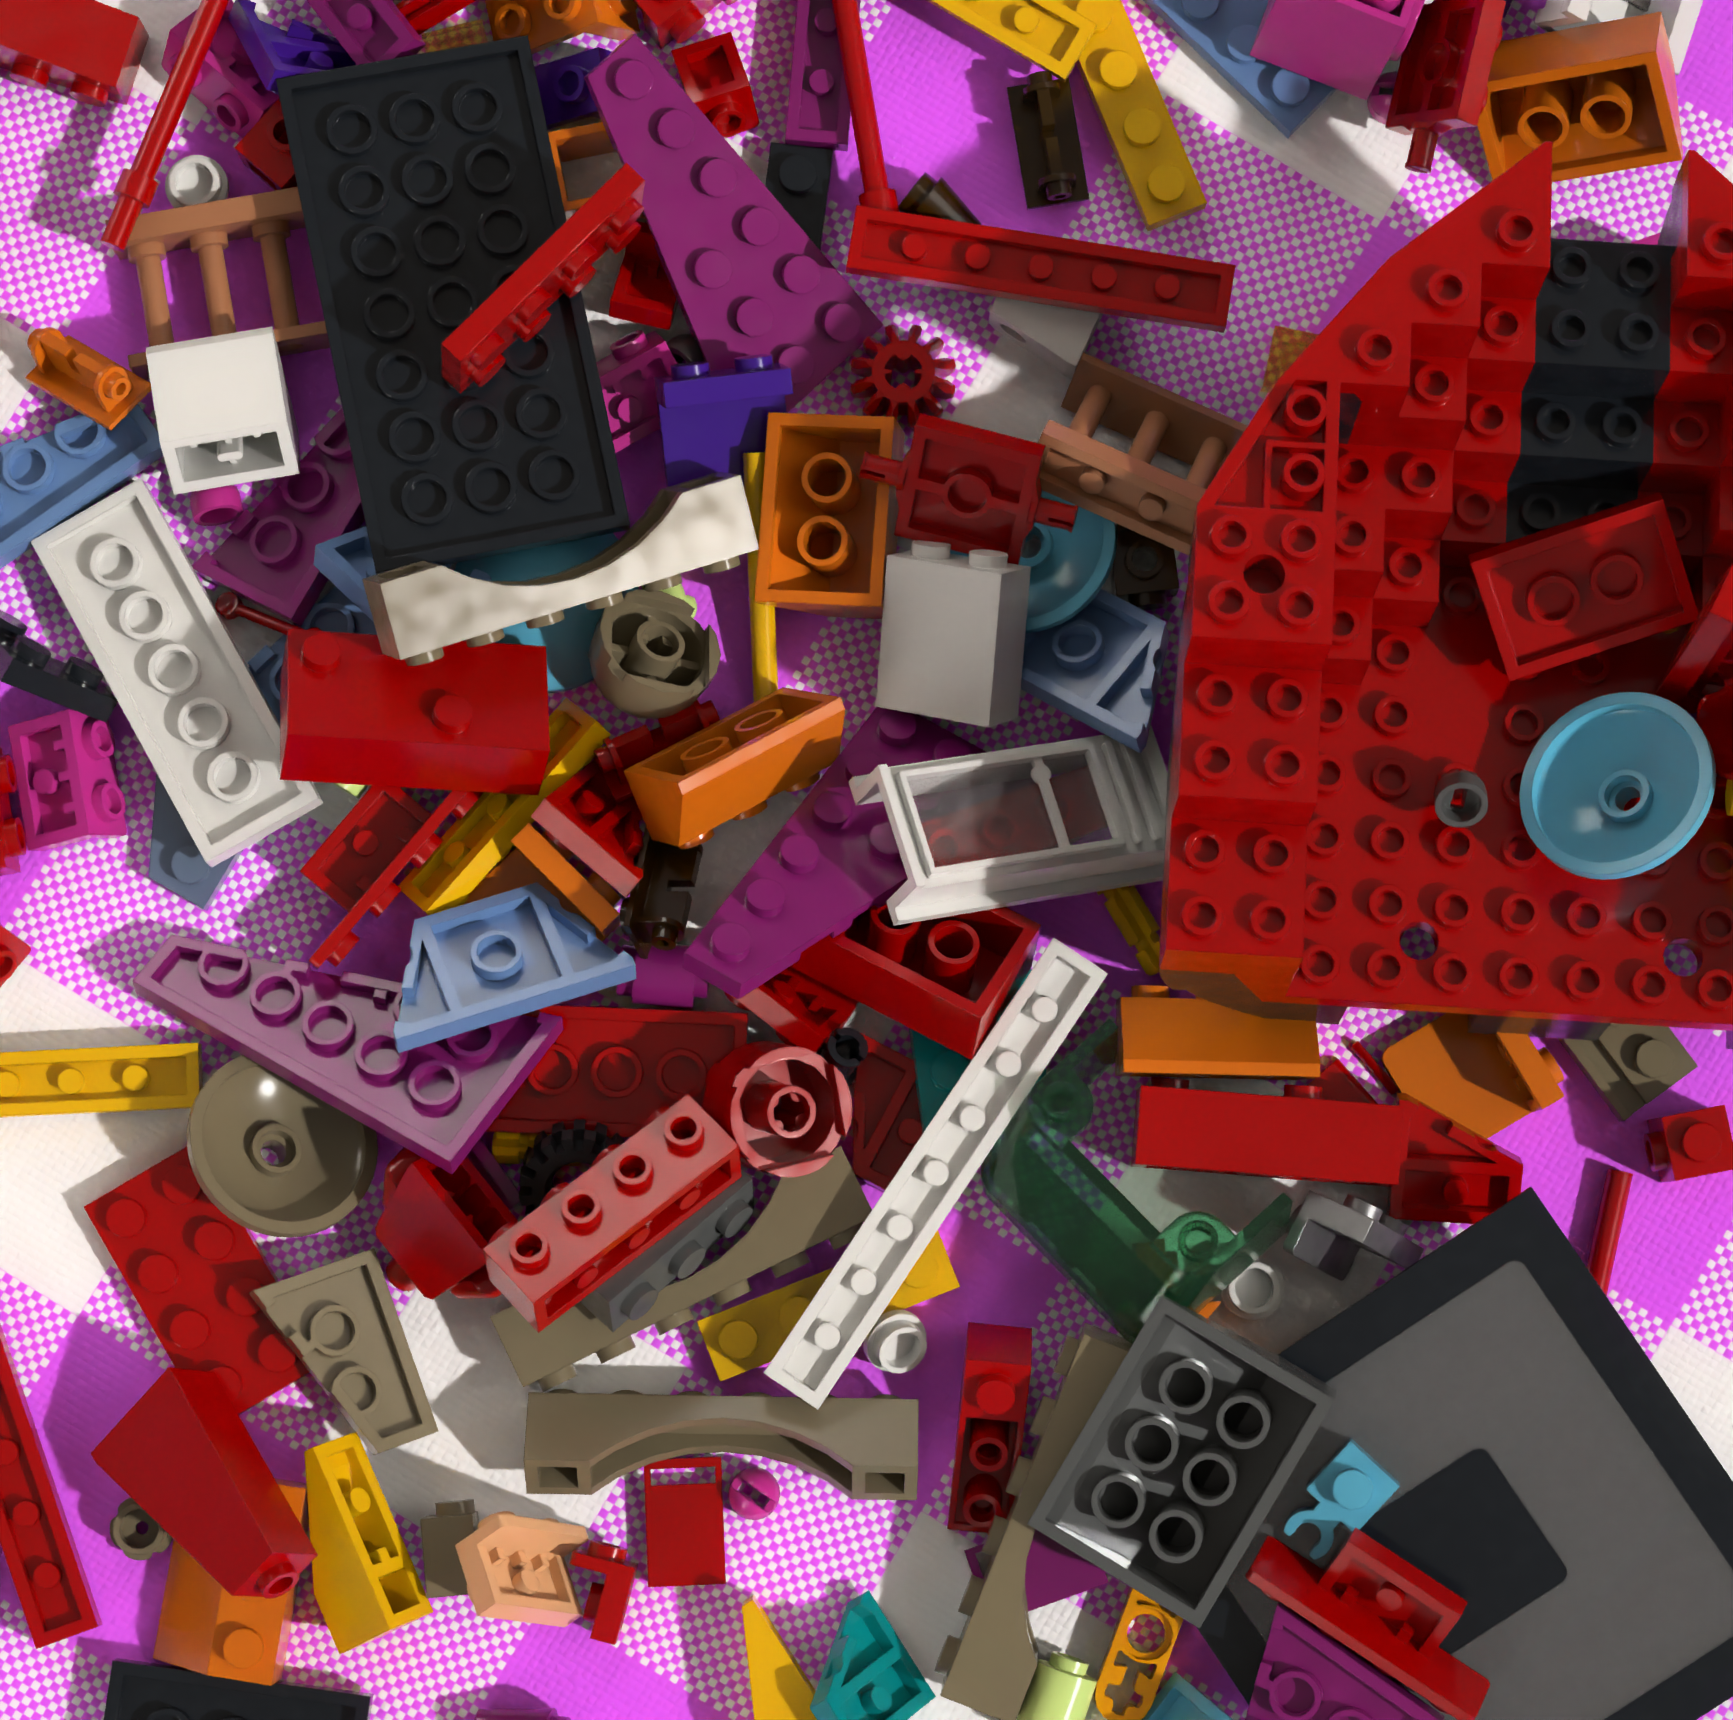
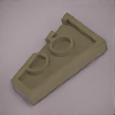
(354, 1347)

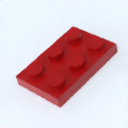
(1584, 586)

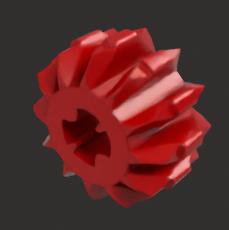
(903, 356)

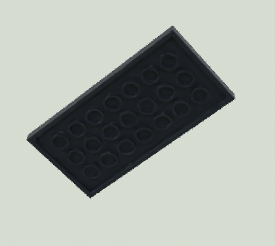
(416, 205)

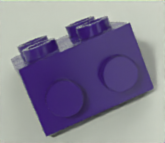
(717, 414)

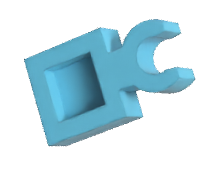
(1347, 1492)

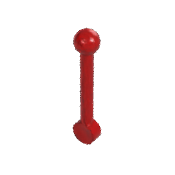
(231, 607)

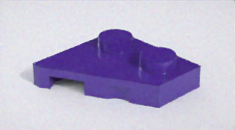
(282, 52)

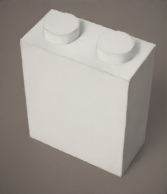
(953, 634)

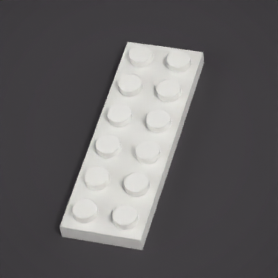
(174, 671)

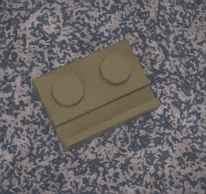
(1631, 1064)

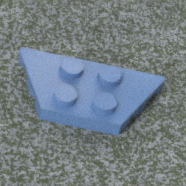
(1100, 667)
(499, 963)

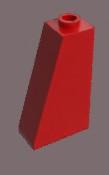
(207, 1484)

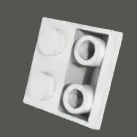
(223, 410)

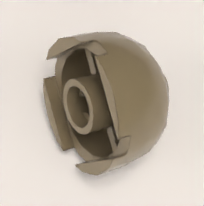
(652, 655)

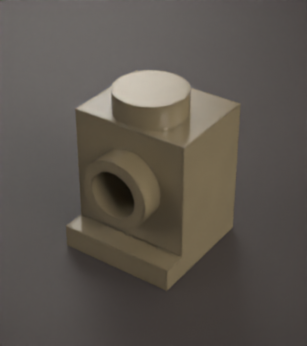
(439, 1536)

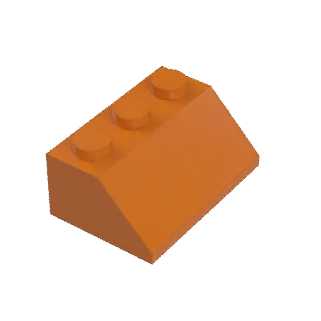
(1591, 90)
(821, 523)
(737, 765)
(1209, 1040)
(224, 1633)

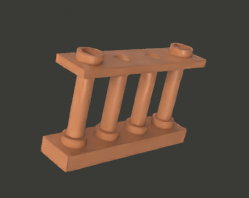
(207, 231)
(1127, 485)

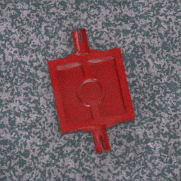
(1444, 73)
(968, 488)

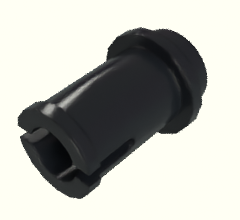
(845, 1052)

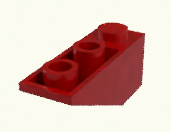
(989, 1423)

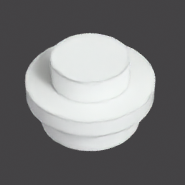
(196, 181)
(1255, 1291)
(896, 1342)

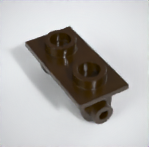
(1047, 141)
(653, 911)

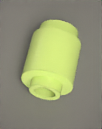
(1058, 1690)

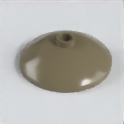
(320, 1151)

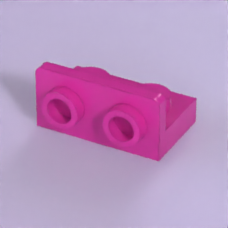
(227, 76)
(630, 385)
(67, 779)

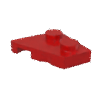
(1449, 1169)

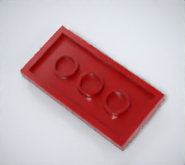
(555, 268)
(620, 1066)
(195, 1280)

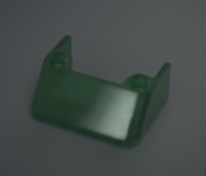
(1089, 1225)

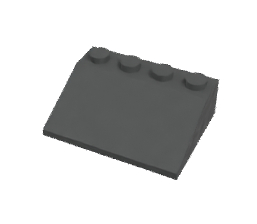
(1182, 1459)

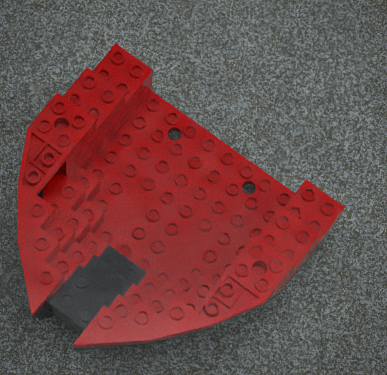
(1353, 662)

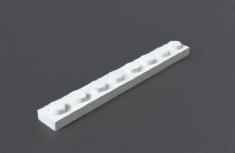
(935, 1173)

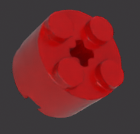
(812, 1111)

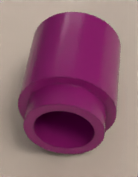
(663, 980)

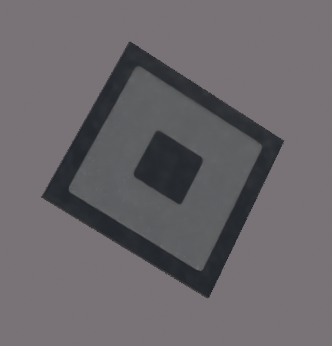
(1532, 1478)

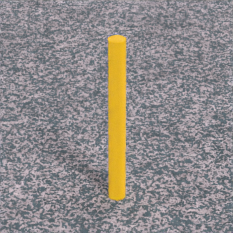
(761, 616)

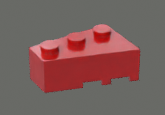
(73, 46)

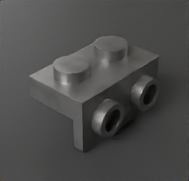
(1332, 1234)

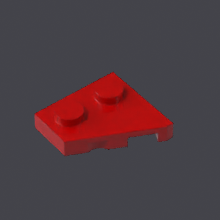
(595, 828)
(884, 1114)

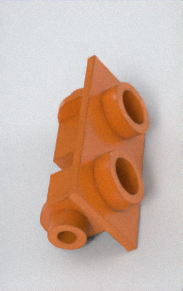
(83, 377)

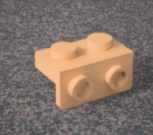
(520, 1569)

